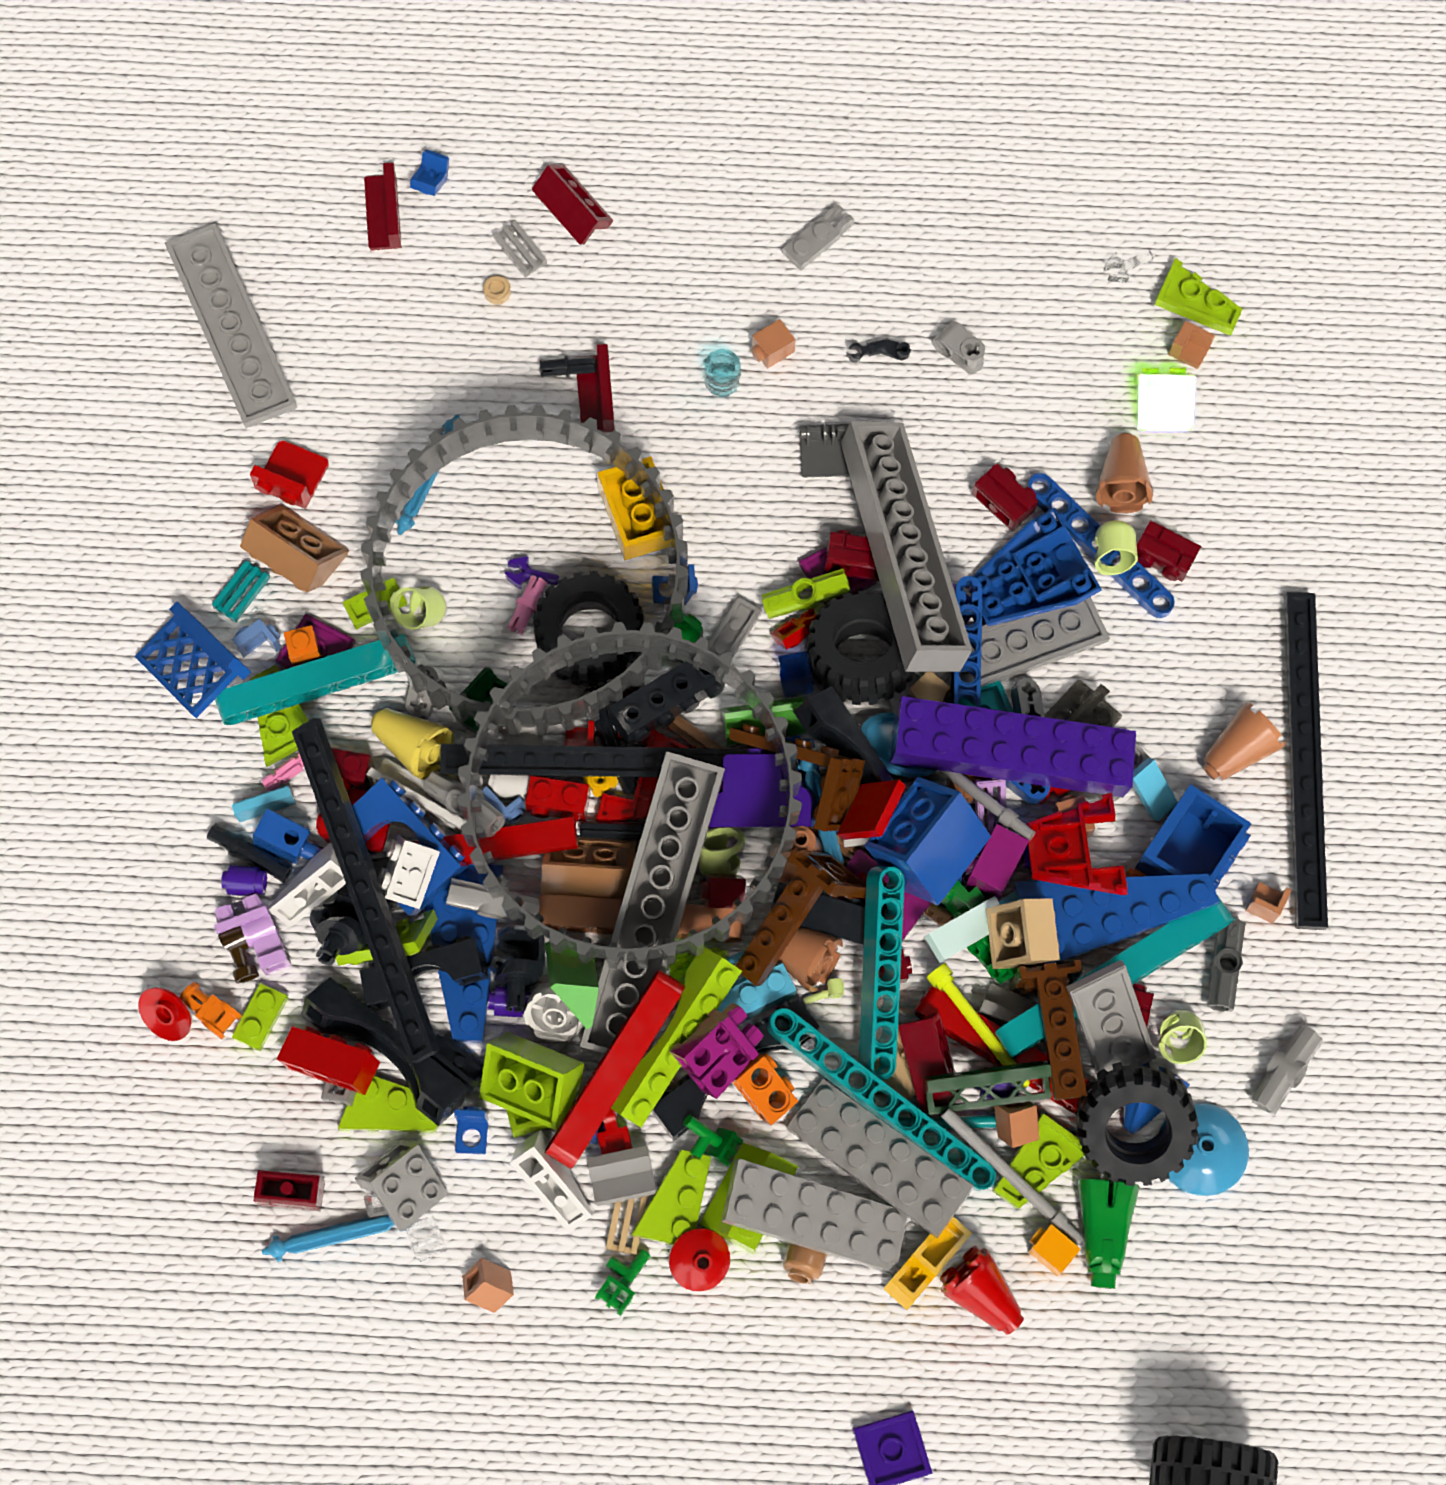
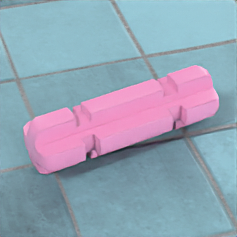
(283, 773)

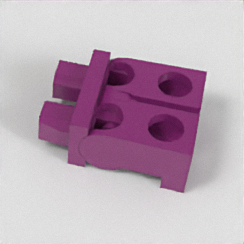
(718, 1050)

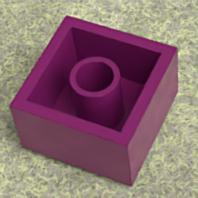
(996, 862)

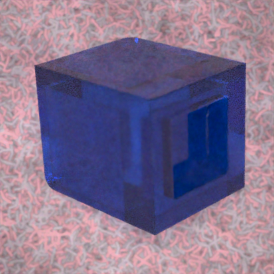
(795, 674)

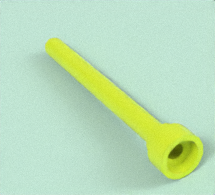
(942, 979)

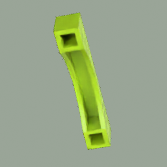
(706, 986)

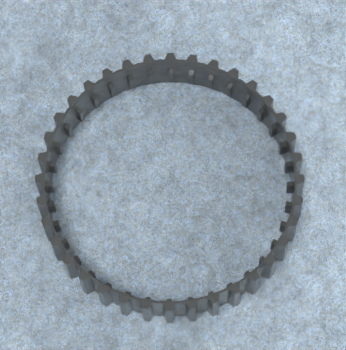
(490, 431)
(622, 641)

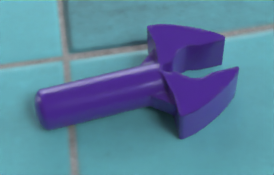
(518, 579)

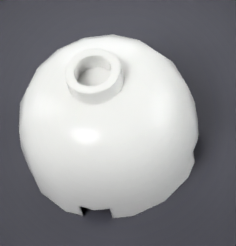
(550, 1015)

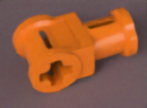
(213, 1012)

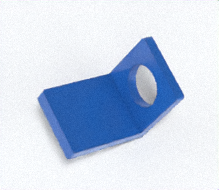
(658, 580)
(471, 1119)

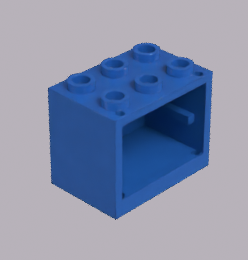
(930, 839)
(1196, 839)

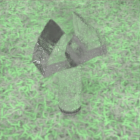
(1116, 262)

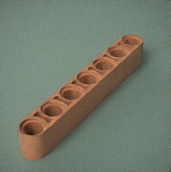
(601, 914)

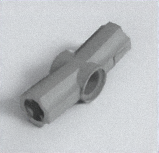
(446, 790)
(477, 898)
(1287, 1069)

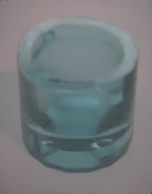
(722, 372)

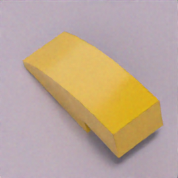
(926, 1263)

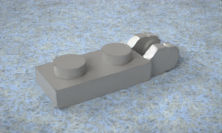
(817, 238)

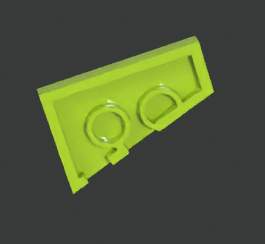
(411, 935)
(677, 1200)

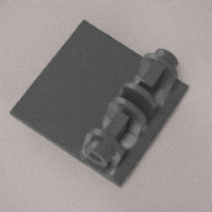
(822, 450)

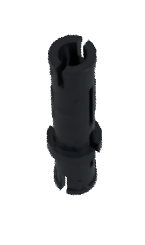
(239, 846)

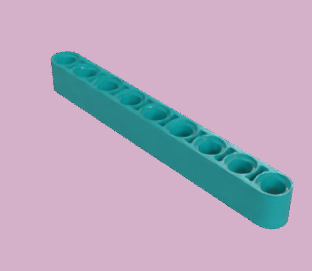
(1140, 960)
(864, 1096)

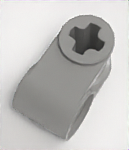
(960, 347)

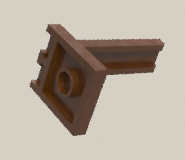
(837, 786)
(814, 874)
(1057, 1022)

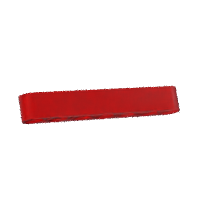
(961, 1031)
(614, 1069)

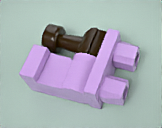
(251, 930)

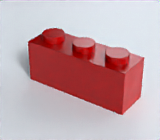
(329, 1059)

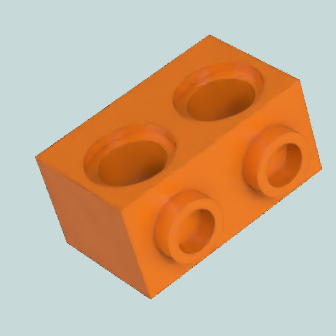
(758, 1091)

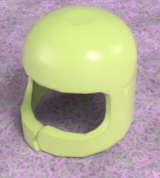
(1116, 536)
(422, 596)
(715, 852)
(1182, 1021)

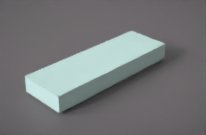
(960, 931)

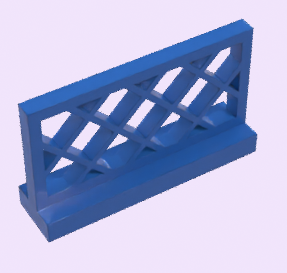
(211, 648)

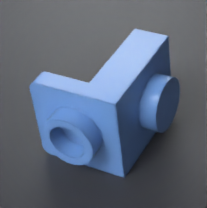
(252, 636)
(511, 813)

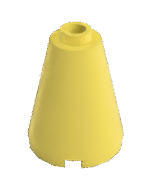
(412, 740)

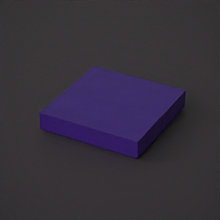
(892, 1450)

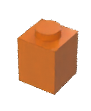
(302, 645)

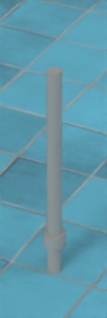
(1007, 817)
(1055, 1217)

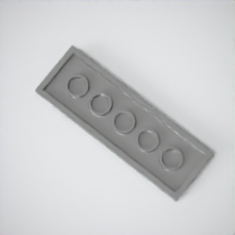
(880, 1158)
(814, 1216)

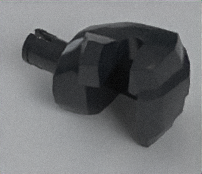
(337, 929)
(522, 970)

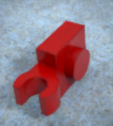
(614, 1138)

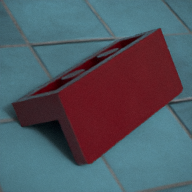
(570, 203)
(383, 210)
(596, 392)
(927, 1055)

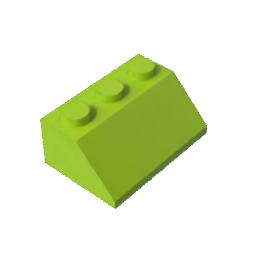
(530, 1079)
(738, 1236)

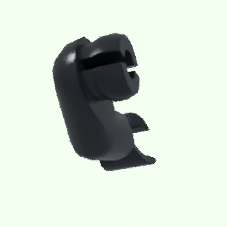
(884, 346)

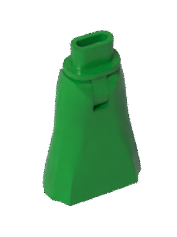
(1106, 1227)

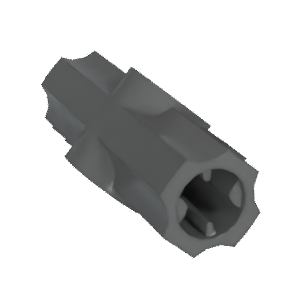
(1223, 982)

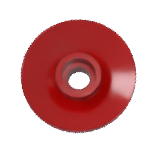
(164, 1014)
(688, 1250)

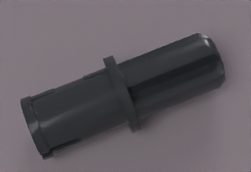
(567, 366)

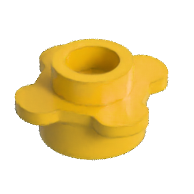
(604, 787)

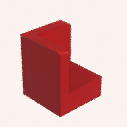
(581, 735)

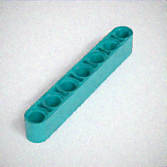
(306, 682)
(873, 959)

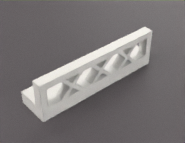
(413, 785)

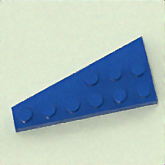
(469, 1003)

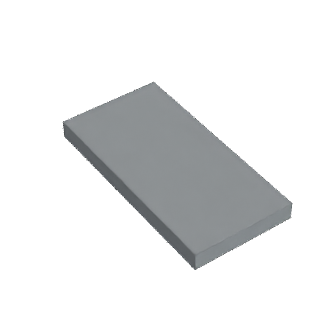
(1111, 1018)

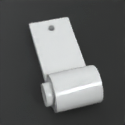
(515, 786)

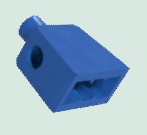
(276, 830)

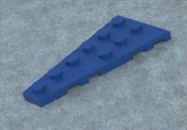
(1097, 918)

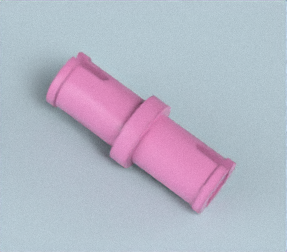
(526, 605)

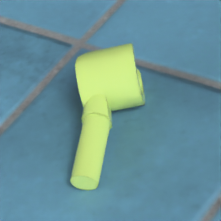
(835, 990)

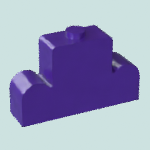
(753, 795)

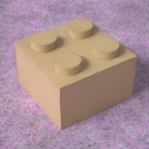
(1022, 933)

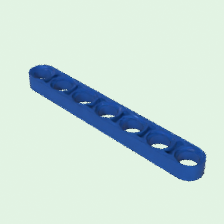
(1085, 539)

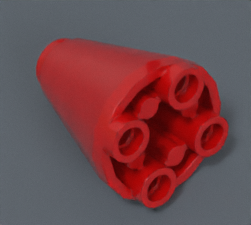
(982, 1290)

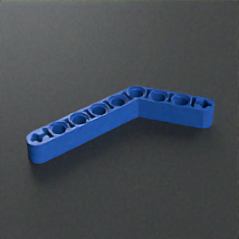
(972, 691)

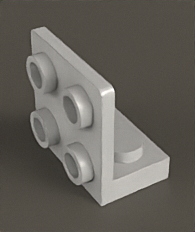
(403, 1183)

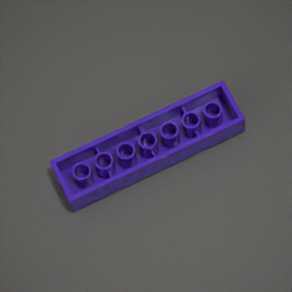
(1013, 746)

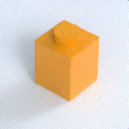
(1053, 1249)

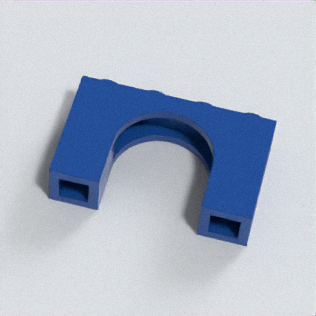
(387, 804)

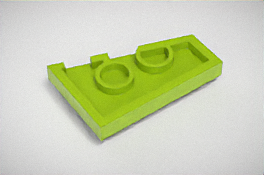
(1191, 298)
(277, 728)
(385, 1108)
(1041, 1160)

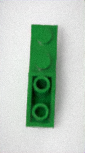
(960, 901)

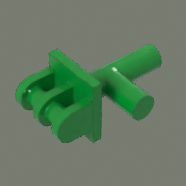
(717, 1145)
(621, 1288)

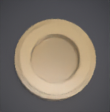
(497, 290)

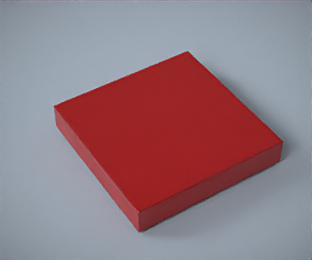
(871, 809)

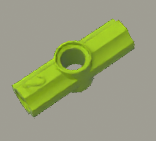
(788, 598)

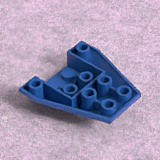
(1035, 573)

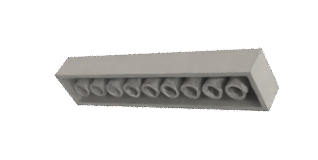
(905, 548)
(656, 886)

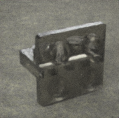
(1085, 706)

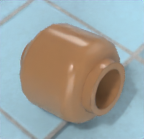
(803, 1263)

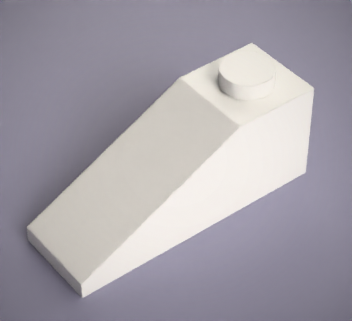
(309, 888)
(551, 1181)

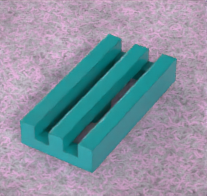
(233, 584)

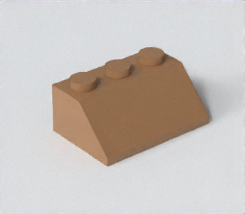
(293, 548)
(592, 870)

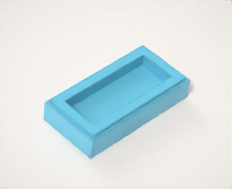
(1153, 789)
(257, 805)

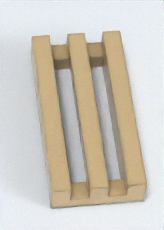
(613, 1227)

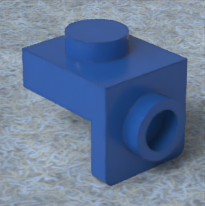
(431, 173)

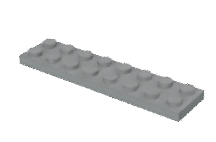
(231, 326)
(1029, 644)

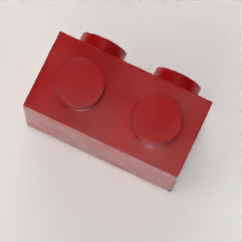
(557, 798)

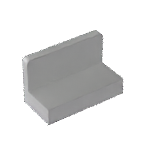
(1003, 1005)
(621, 1175)

